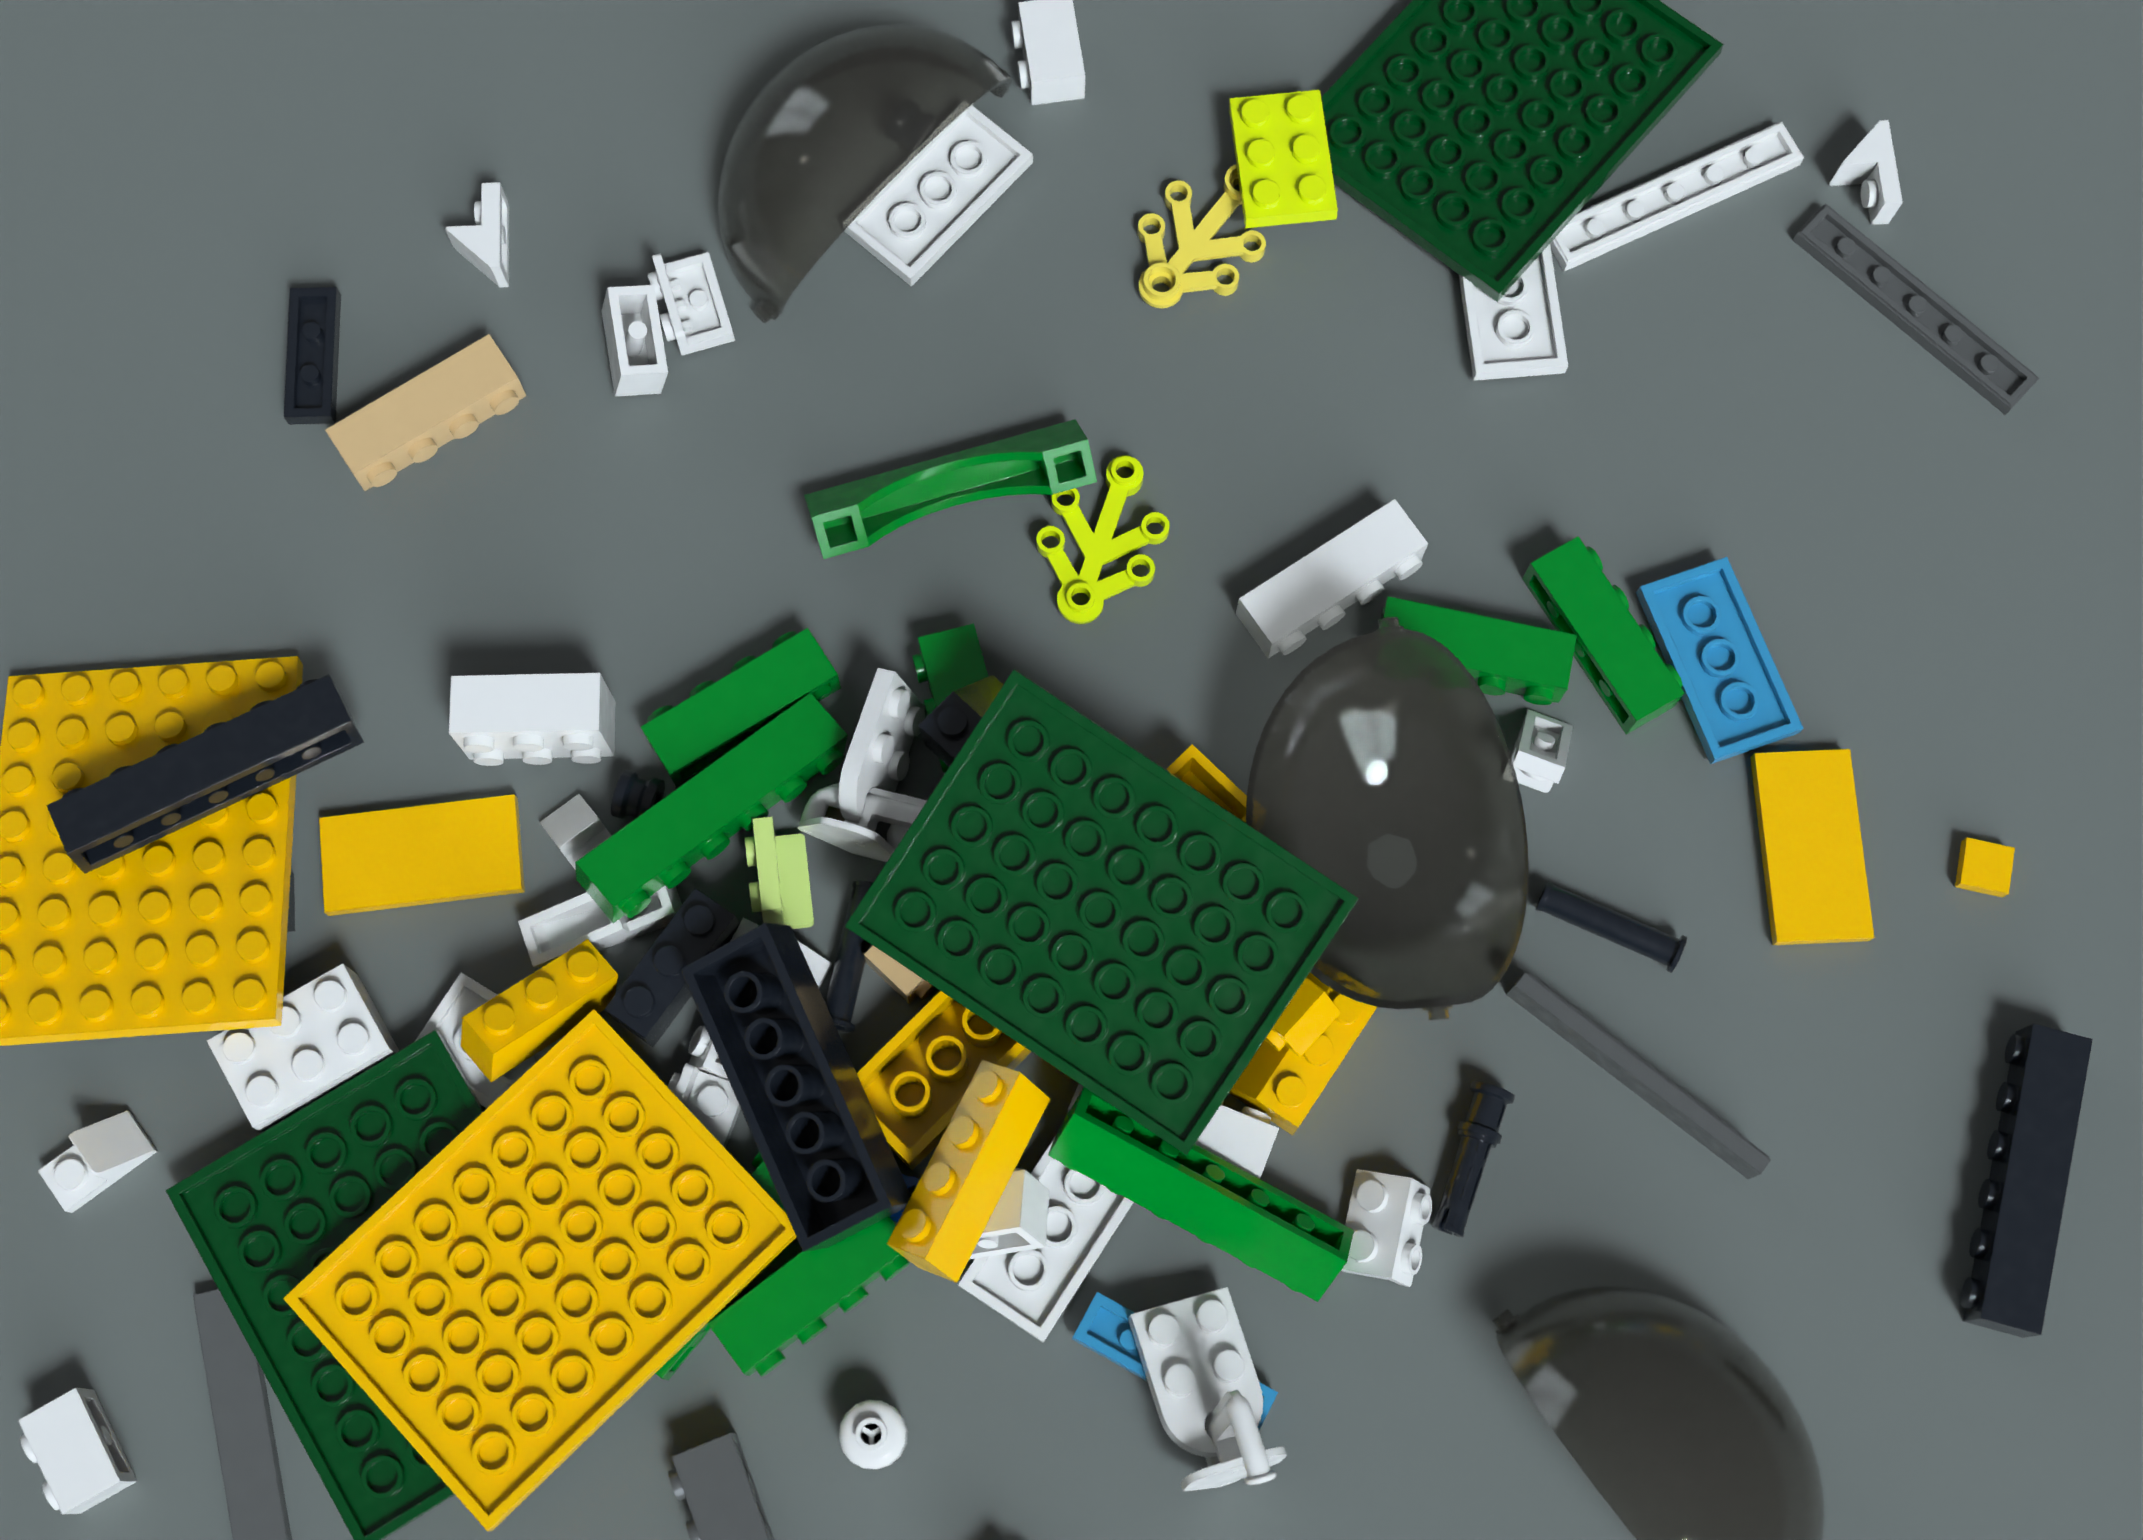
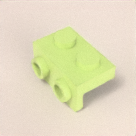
(783, 876)

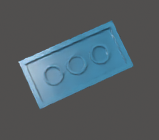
(1721, 659)

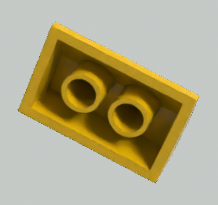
(1290, 1085)

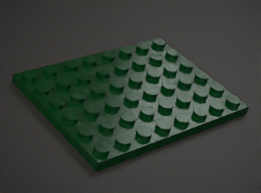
(1504, 119)
(1101, 912)
(280, 1211)

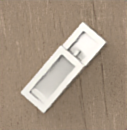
(580, 918)

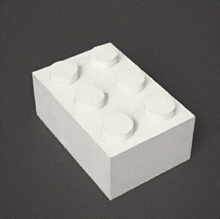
(532, 717)
(323, 1042)

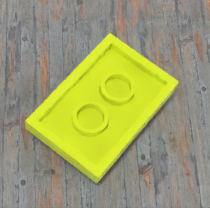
(1283, 159)

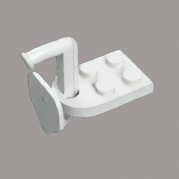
(871, 774)
(1204, 1370)

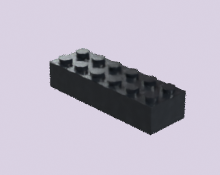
(796, 1086)

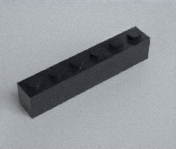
(204, 774)
(2026, 1181)

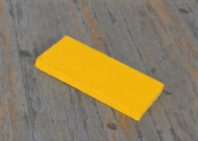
(1811, 847)
(421, 855)

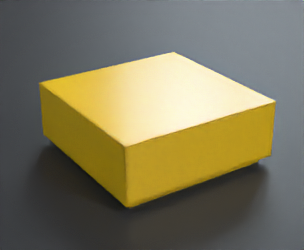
(1984, 867)

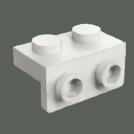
(693, 303)
(1387, 1226)

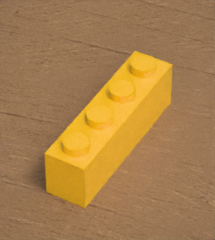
(969, 1171)

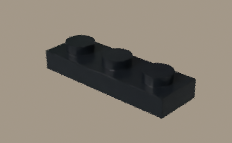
(312, 355)

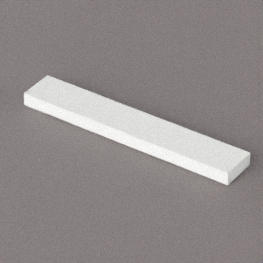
(1676, 195)

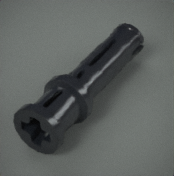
(1478, 1136)

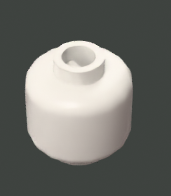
(892, 1440)

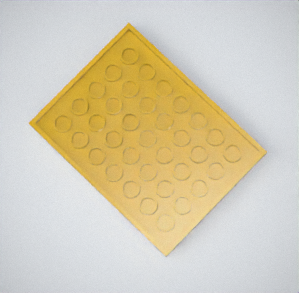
(172, 931)
(541, 1268)

